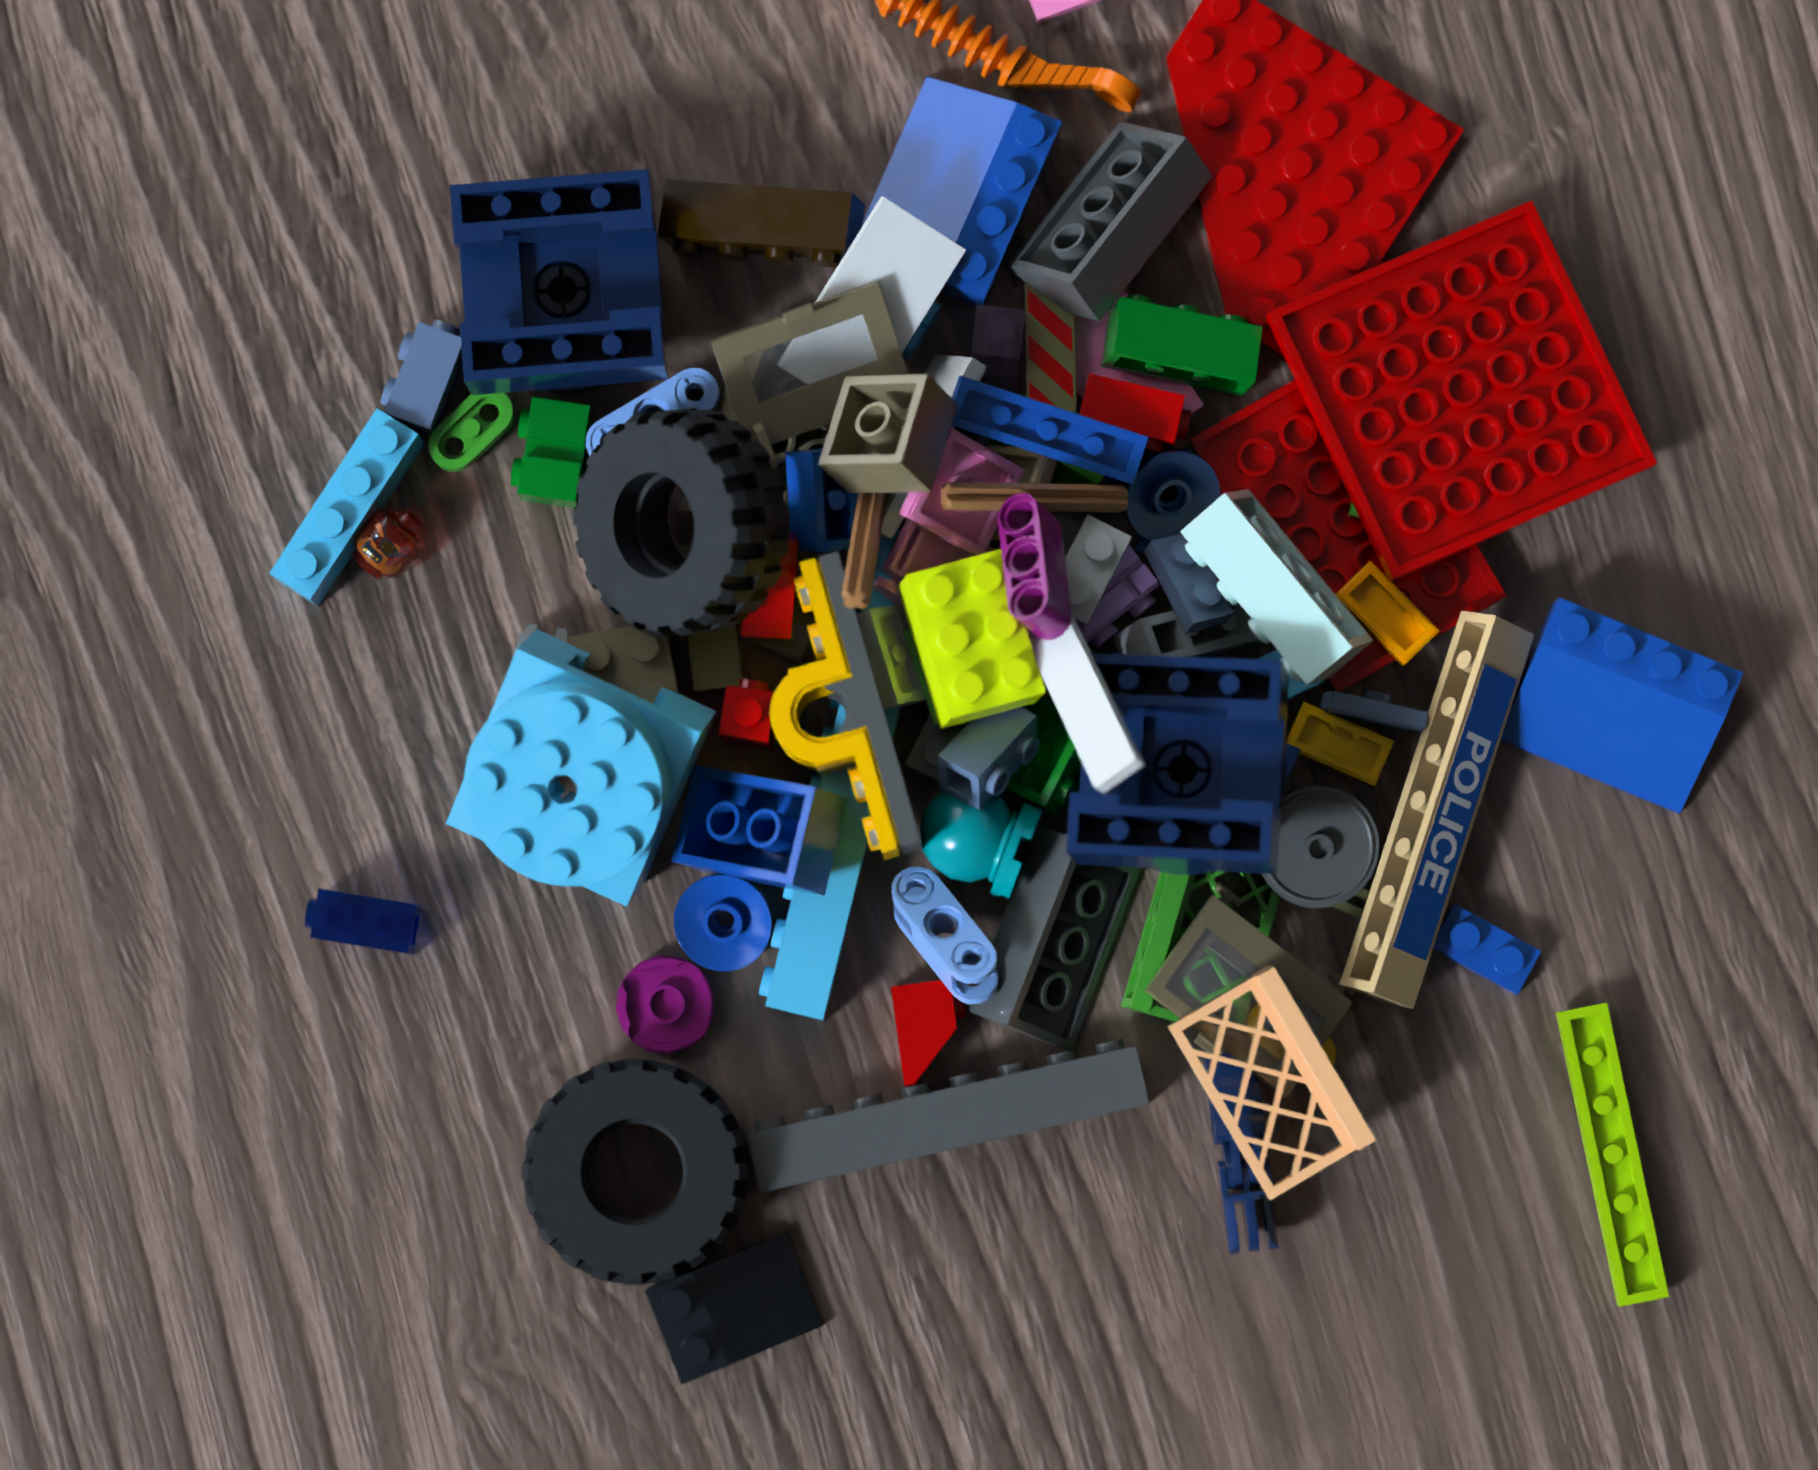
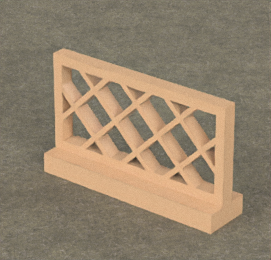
(1310, 1062)

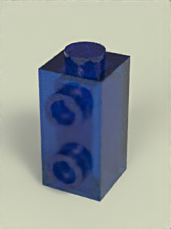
(363, 921)

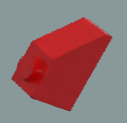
(924, 1024)

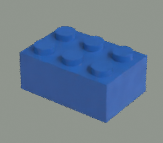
(759, 829)

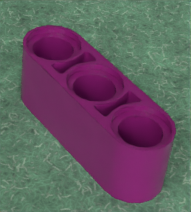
(1034, 566)

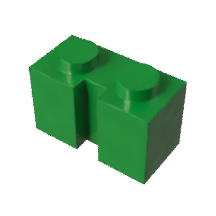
(553, 452)

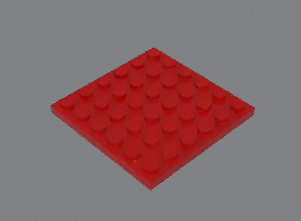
(1460, 390)

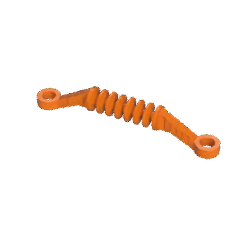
(1017, 69)

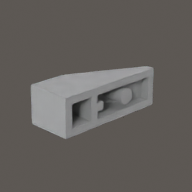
(1165, 636)

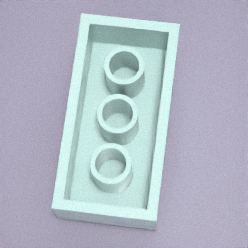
(1275, 587)

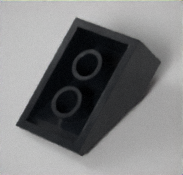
(733, 1308)

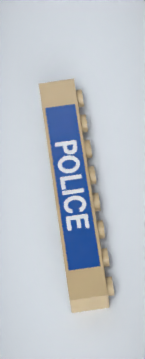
(1437, 809)

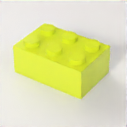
(968, 641)

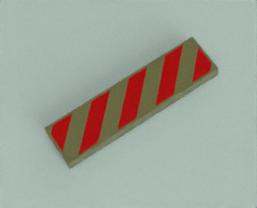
(1049, 349)

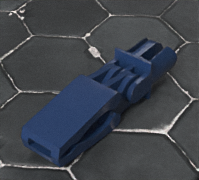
(1235, 1172)

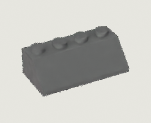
(1111, 219)
(1055, 941)

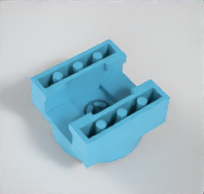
(614, 745)

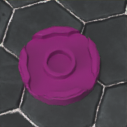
(665, 1004)

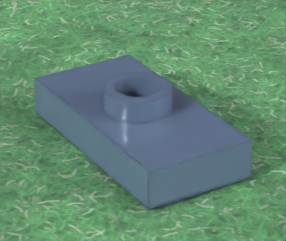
(1375, 709)

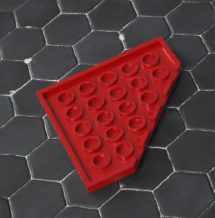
(1303, 154)

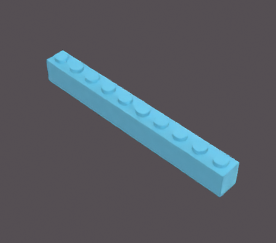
(816, 923)

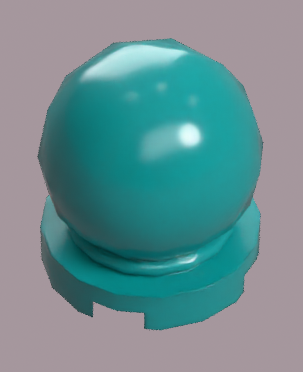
(977, 843)

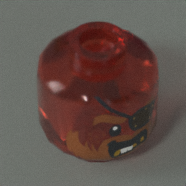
(389, 542)

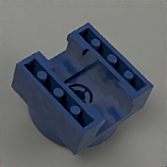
(1202, 712)

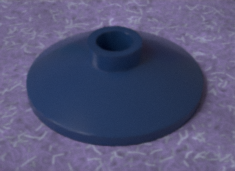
(1192, 493)

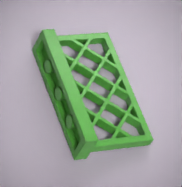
(1163, 928)

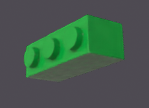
(1182, 345)

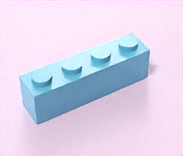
(348, 500)

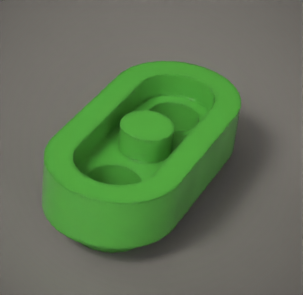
(468, 427)

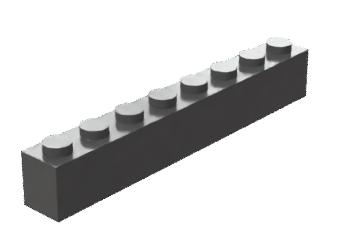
(947, 1118)

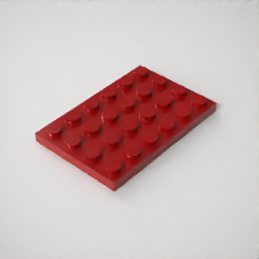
(1288, 469)

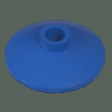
(708, 940)

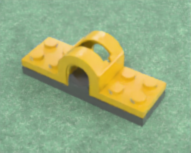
(850, 681)

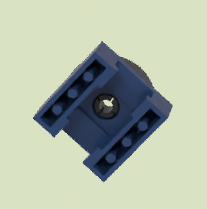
(550, 232)

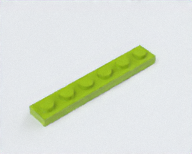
(1612, 1154)

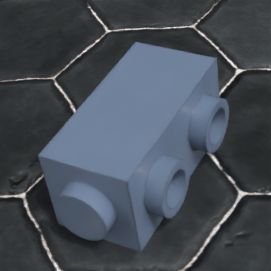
(426, 376)
(987, 755)

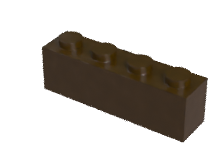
(759, 221)

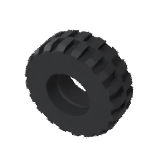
(734, 511)
(561, 1154)

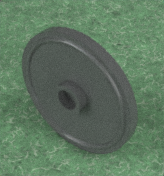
(1323, 847)

